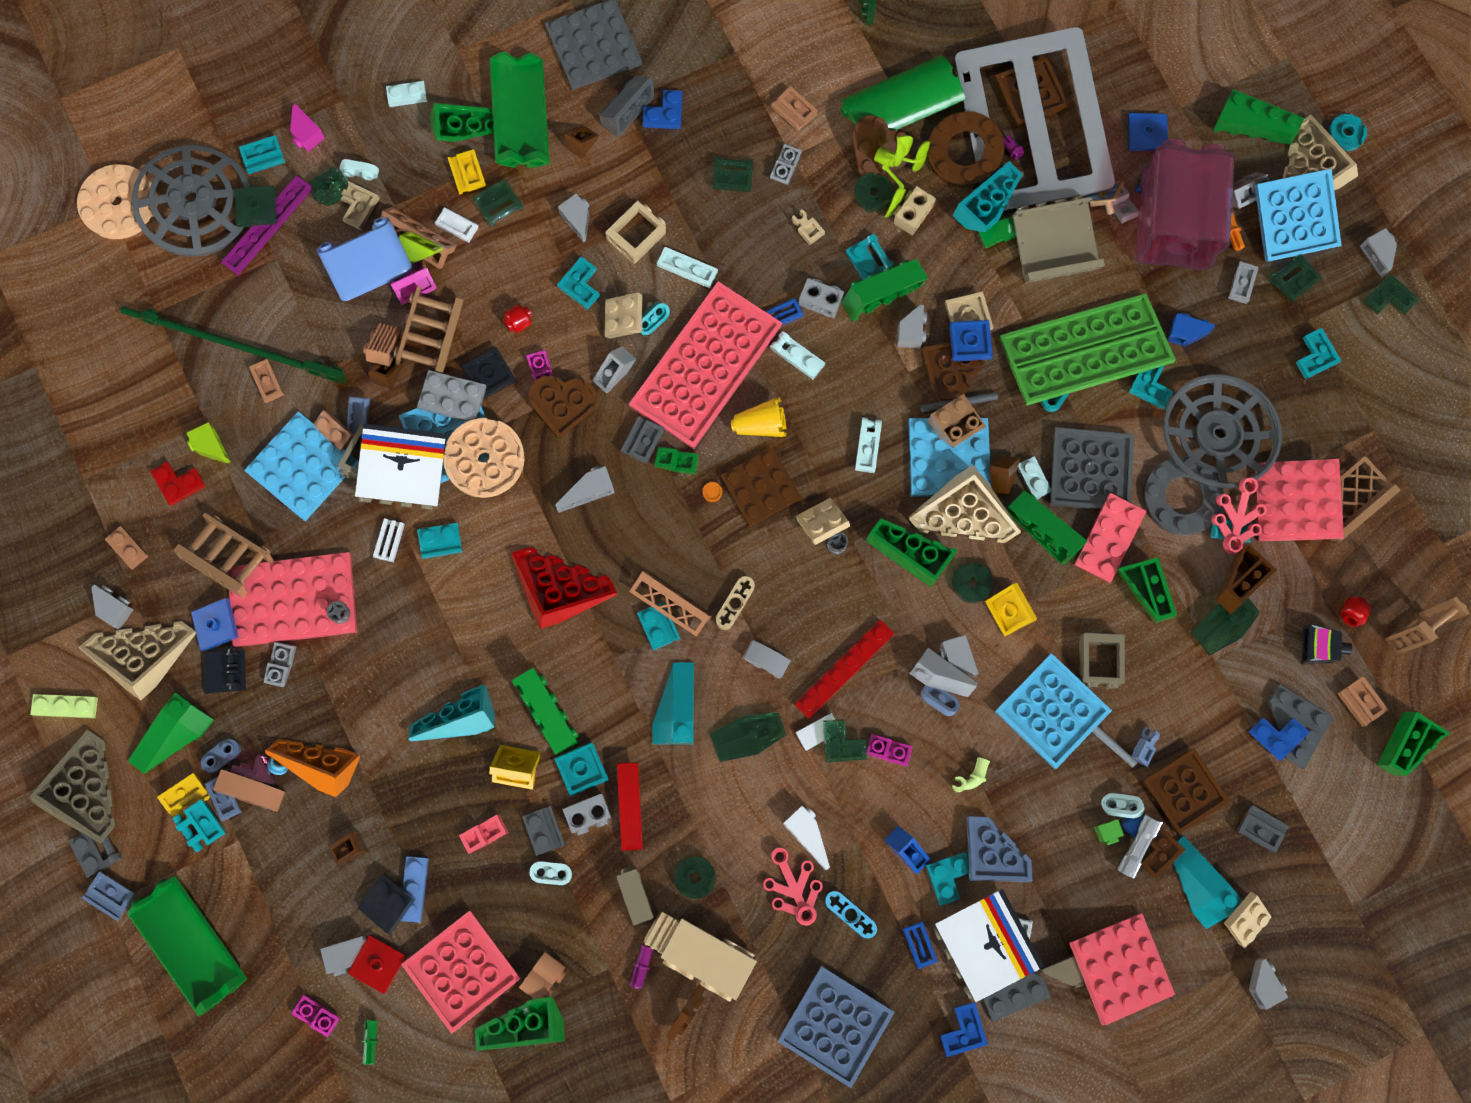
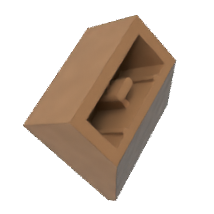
(956, 421)

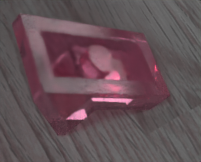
(258, 773)

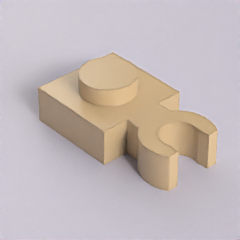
(808, 229)

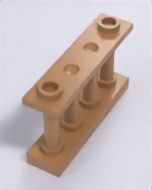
(447, 327)
(221, 574)
(1424, 630)

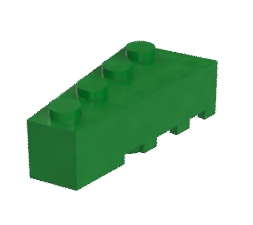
(883, 288)
(1046, 527)
(911, 551)

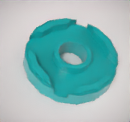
(1352, 123)

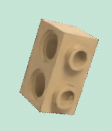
(916, 211)

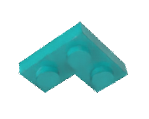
(575, 284)
(1322, 354)
(1147, 388)
(943, 874)

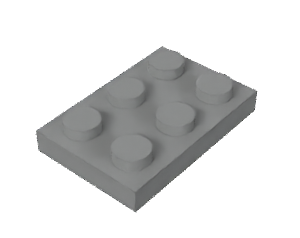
(451, 396)

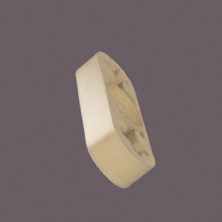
(722, 613)

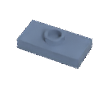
(357, 413)
(224, 805)

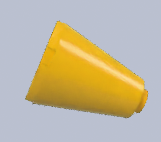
(761, 420)

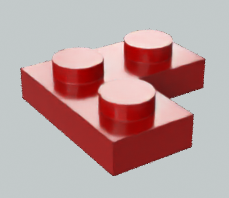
(175, 487)

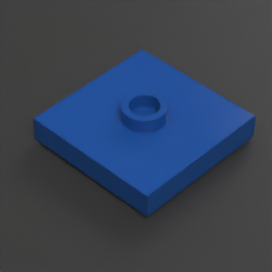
(1146, 131)
(971, 340)
(214, 624)

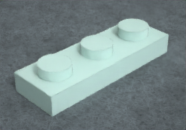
(687, 267)

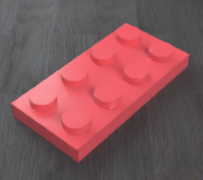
(1109, 537)

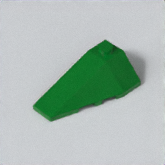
(460, 122)
(172, 730)
(527, 1025)

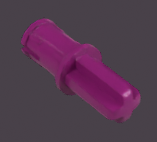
(641, 967)

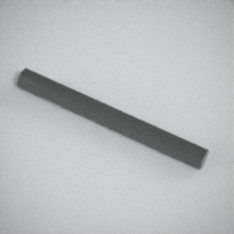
(972, 399)

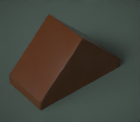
(580, 140)
(385, 375)
(1003, 474)
(348, 848)

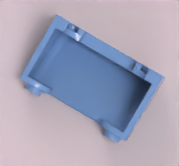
(365, 260)

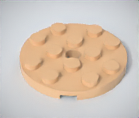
(101, 190)
(481, 437)

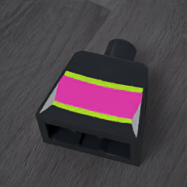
(1323, 645)

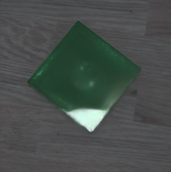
(255, 206)

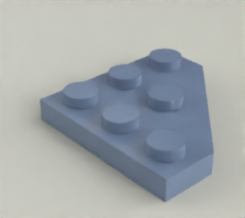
(994, 854)

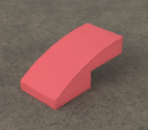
(483, 834)

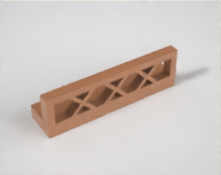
(406, 224)
(674, 596)

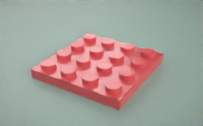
(1301, 501)
(1122, 969)
(461, 971)

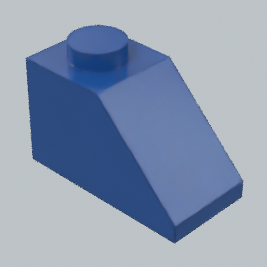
(907, 849)

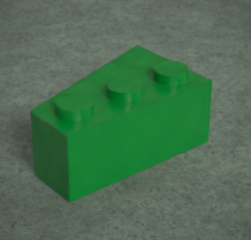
(1410, 743)

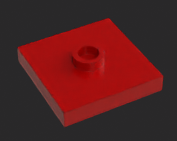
(377, 964)

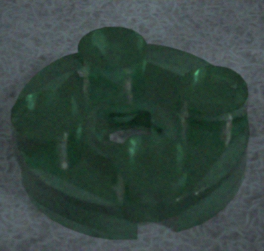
(335, 180)
(875, 182)
(963, 589)
(700, 888)

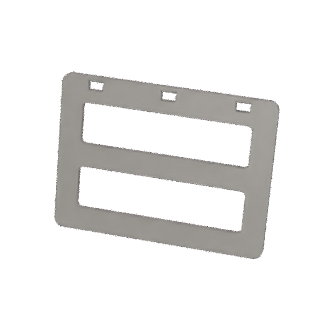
(1021, 53)

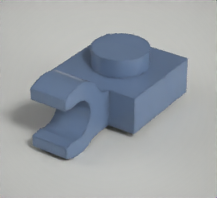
(1145, 747)

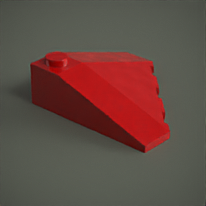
(557, 589)

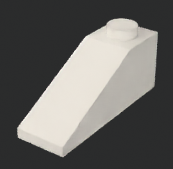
(806, 831)

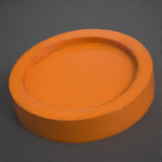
(712, 491)

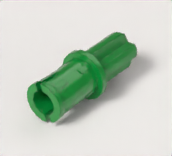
(369, 1041)

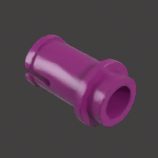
(1013, 148)

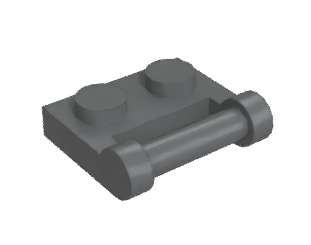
(90, 856)

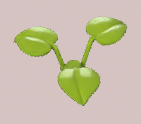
(890, 159)

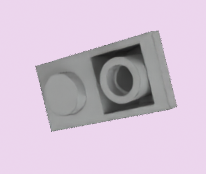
(910, 329)
(109, 608)
(1265, 986)

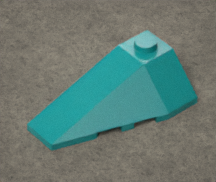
(988, 201)
(675, 713)
(462, 718)
(1206, 890)

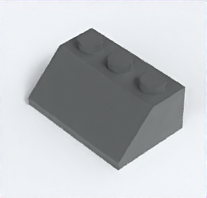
(627, 105)

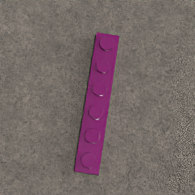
(258, 236)

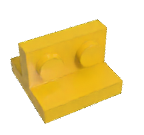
(1011, 609)
(514, 766)

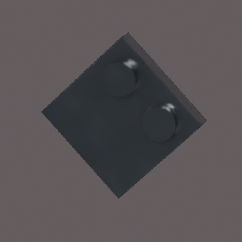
(491, 371)
(386, 903)

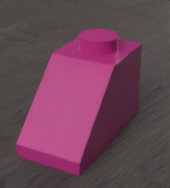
(304, 130)

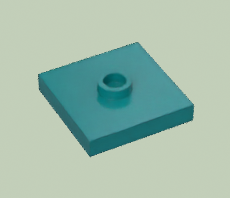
(581, 769)

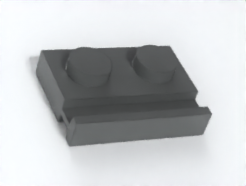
(642, 440)
(1262, 829)
(543, 830)

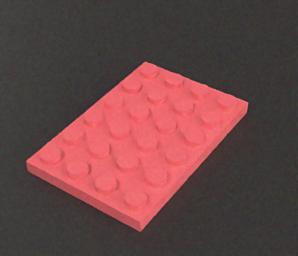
(292, 599)

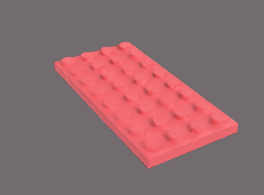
(705, 365)

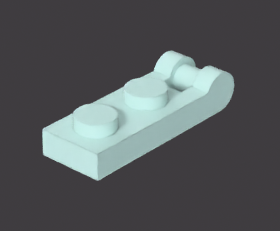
(797, 355)
(868, 445)

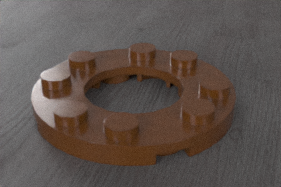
(972, 174)

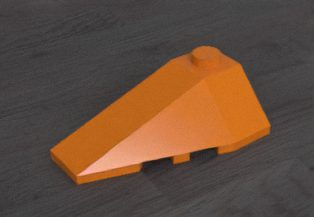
(321, 768)

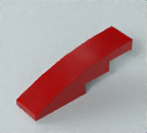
(629, 806)

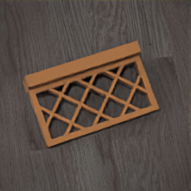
(1373, 503)

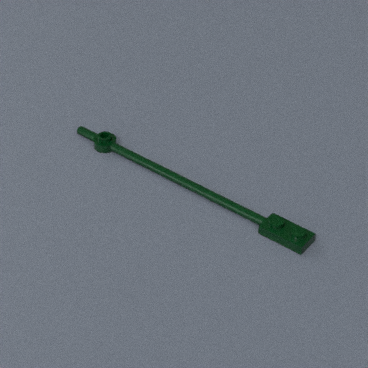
(314, 368)

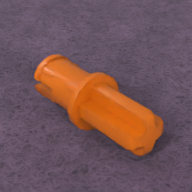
(1235, 236)

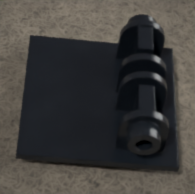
(224, 671)

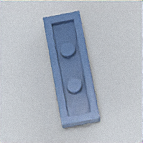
(415, 884)

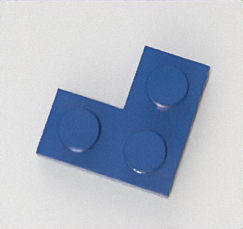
(667, 116)
(1281, 742)
(970, 1033)

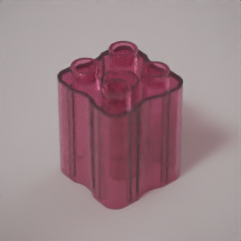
(1185, 206)

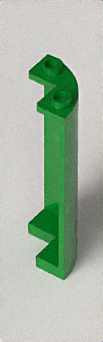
(907, 95)
(519, 110)
(186, 945)

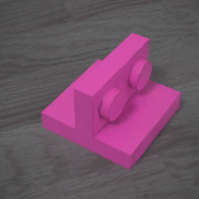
(417, 277)

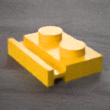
(467, 171)
(183, 795)

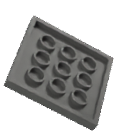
(593, 44)
(1090, 467)

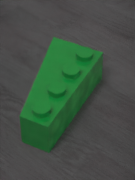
(1258, 119)
(545, 712)

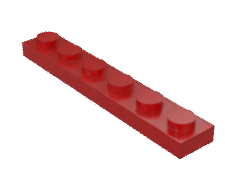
(844, 669)

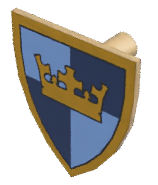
(1106, 198)

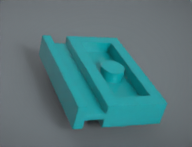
(262, 154)
(440, 540)
(658, 627)

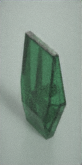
(1222, 628)
(748, 736)

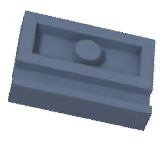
(109, 895)

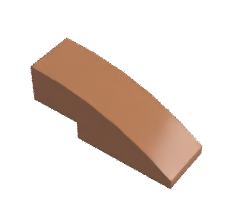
(248, 790)

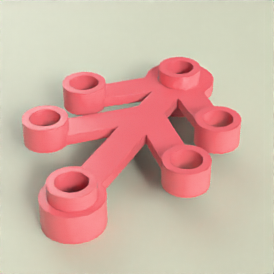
(1238, 517)
(795, 889)

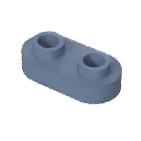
(940, 700)
(220, 757)

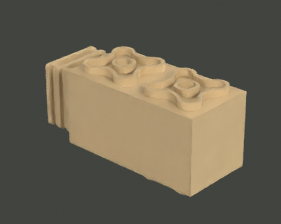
(695, 953)

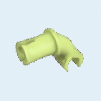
(976, 778)

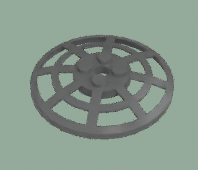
(189, 210)
(1228, 424)

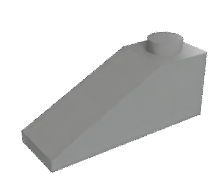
(589, 488)
(940, 674)

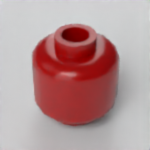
(517, 318)
(1355, 611)

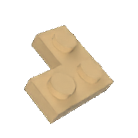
(361, 205)

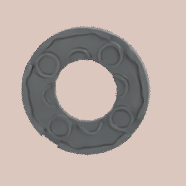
(1166, 517)

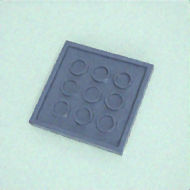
(835, 1026)

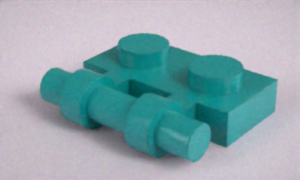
(204, 822)

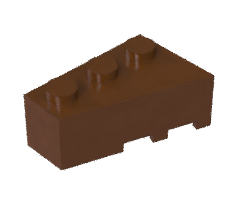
(1244, 577)

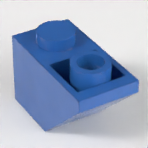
(1187, 330)

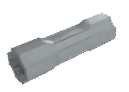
(1146, 832)

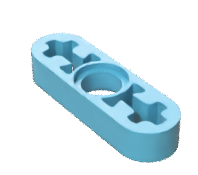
(842, 899)

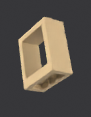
(631, 253)

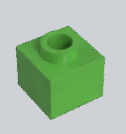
(1109, 832)

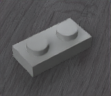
(1243, 282)

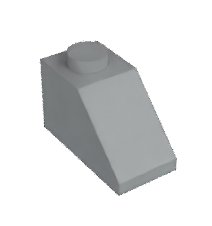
(576, 215)
(1380, 251)
(614, 369)
(959, 654)
(342, 955)

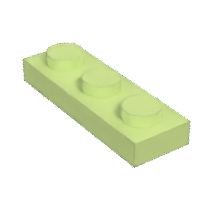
(64, 706)

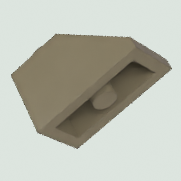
(1065, 971)

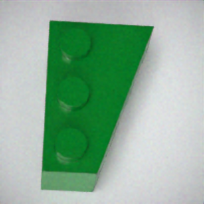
(1149, 588)

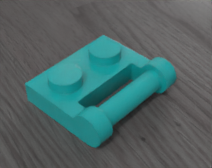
(863, 260)

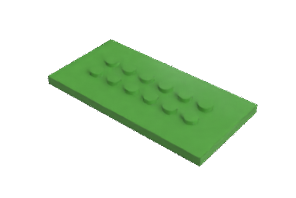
(1086, 349)

